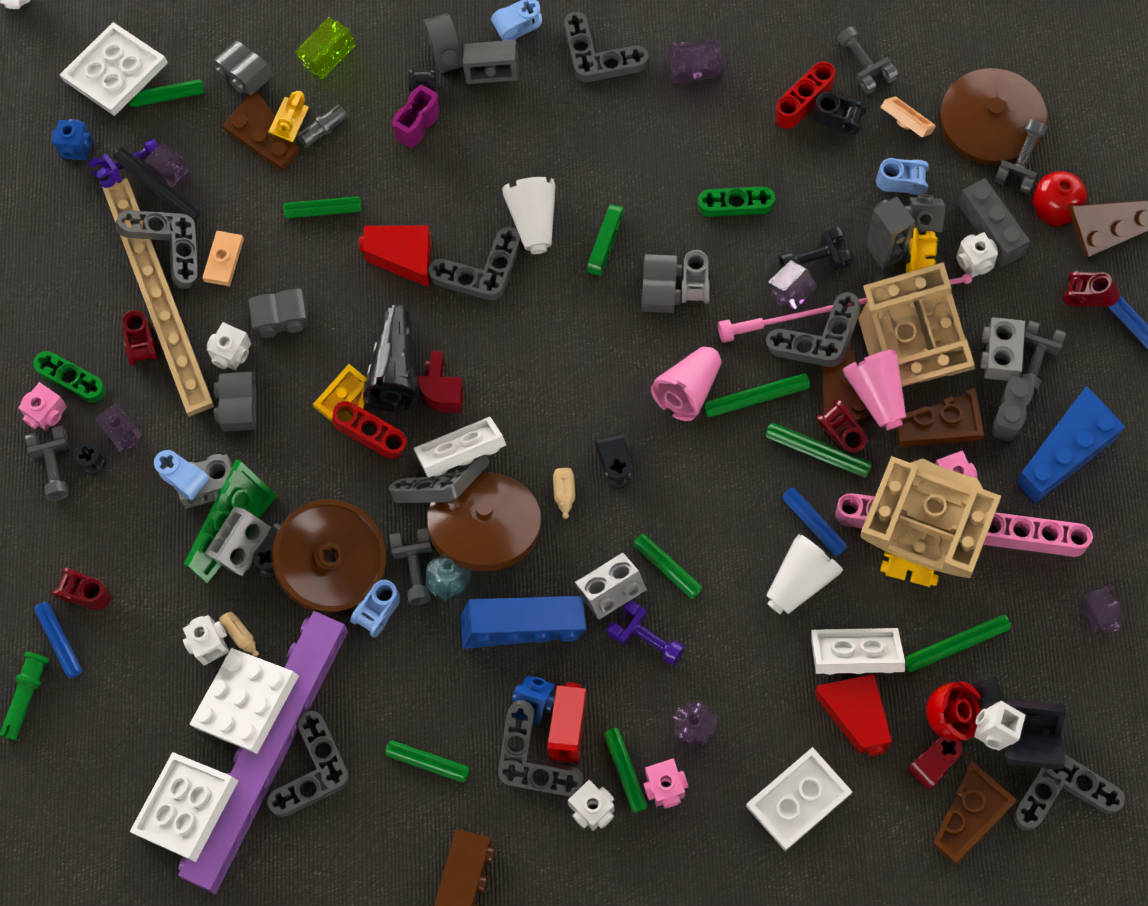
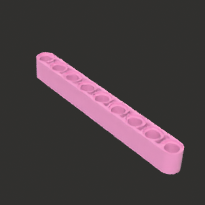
(1004, 524)

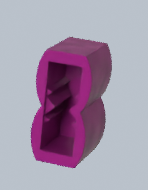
(416, 116)

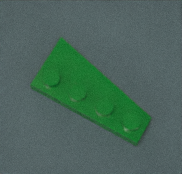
(241, 490)

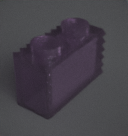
(695, 61)

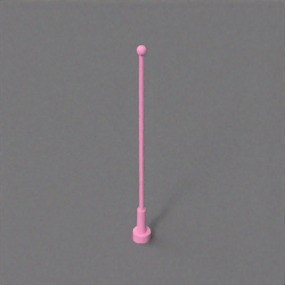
(728, 330)

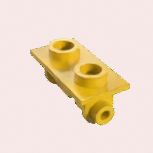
(289, 116)
(920, 248)
(898, 567)

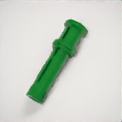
(27, 682)

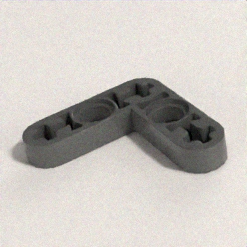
(596, 61)
(169, 232)
(481, 277)
(826, 342)
(438, 489)
(521, 761)
(319, 776)
(1056, 783)

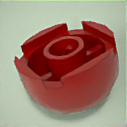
(1054, 196)
(954, 710)

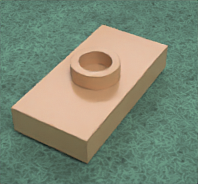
(908, 117)
(223, 258)

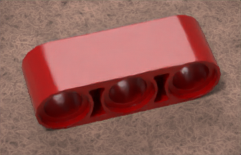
(801, 105)
(361, 418)

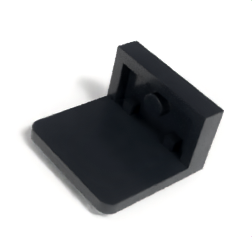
(1040, 736)

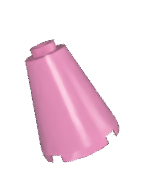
(687, 383)
(879, 387)

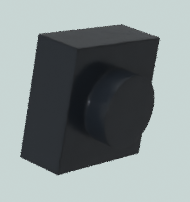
(989, 692)

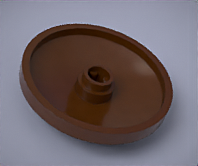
(987, 115)
(487, 524)
(328, 555)

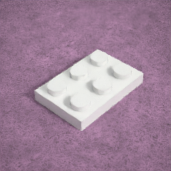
(459, 447)
(857, 651)
(798, 799)

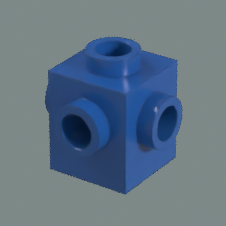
(72, 139)
(538, 694)

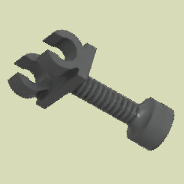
(849, 38)
(1034, 130)
(1041, 346)
(55, 488)
(418, 593)

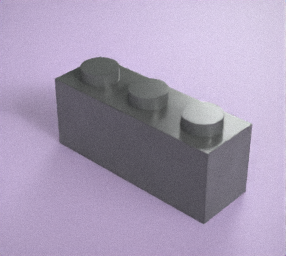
(991, 216)
(889, 232)

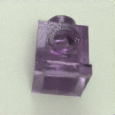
(1102, 610)

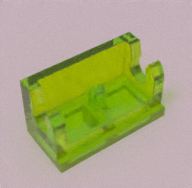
(326, 47)

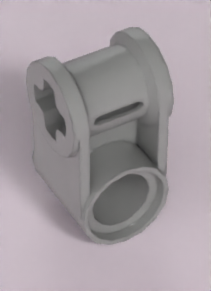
(695, 281)

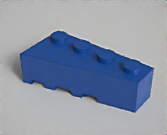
(1075, 440)
(521, 620)

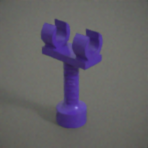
(112, 168)
(671, 651)

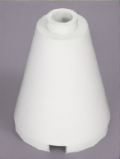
(532, 211)
(801, 575)

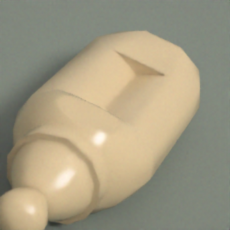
(564, 489)
(239, 633)

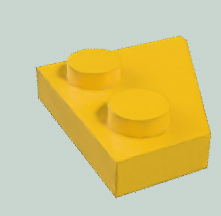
(346, 387)

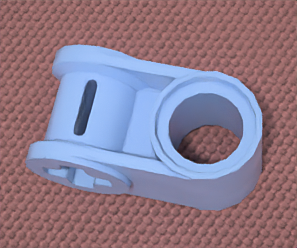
(516, 20)
(905, 176)
(182, 476)
(375, 609)

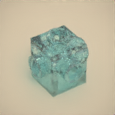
(446, 578)

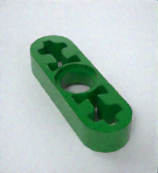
(729, 210)
(605, 240)
(64, 366)

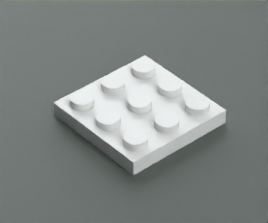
(113, 68)
(244, 700)
(184, 806)

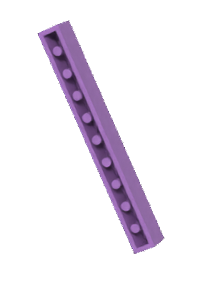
(255, 772)

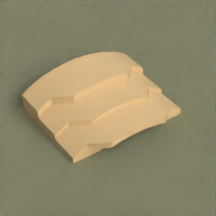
(919, 322)
(930, 516)

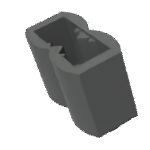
(242, 68)
(660, 283)
(278, 313)
(236, 401)
(1012, 409)

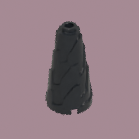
(393, 368)

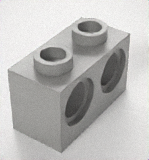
(1008, 350)
(212, 488)
(233, 537)
(611, 585)

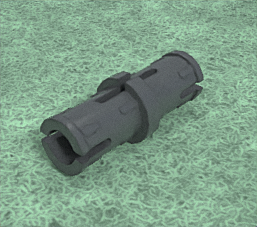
(322, 126)

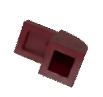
(440, 392)

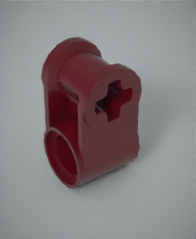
(1087, 288)
(138, 342)
(841, 426)
(77, 587)
(932, 764)

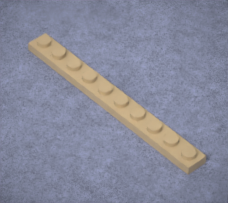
(161, 306)

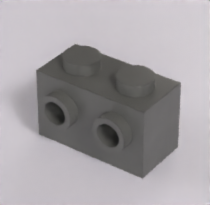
(491, 62)

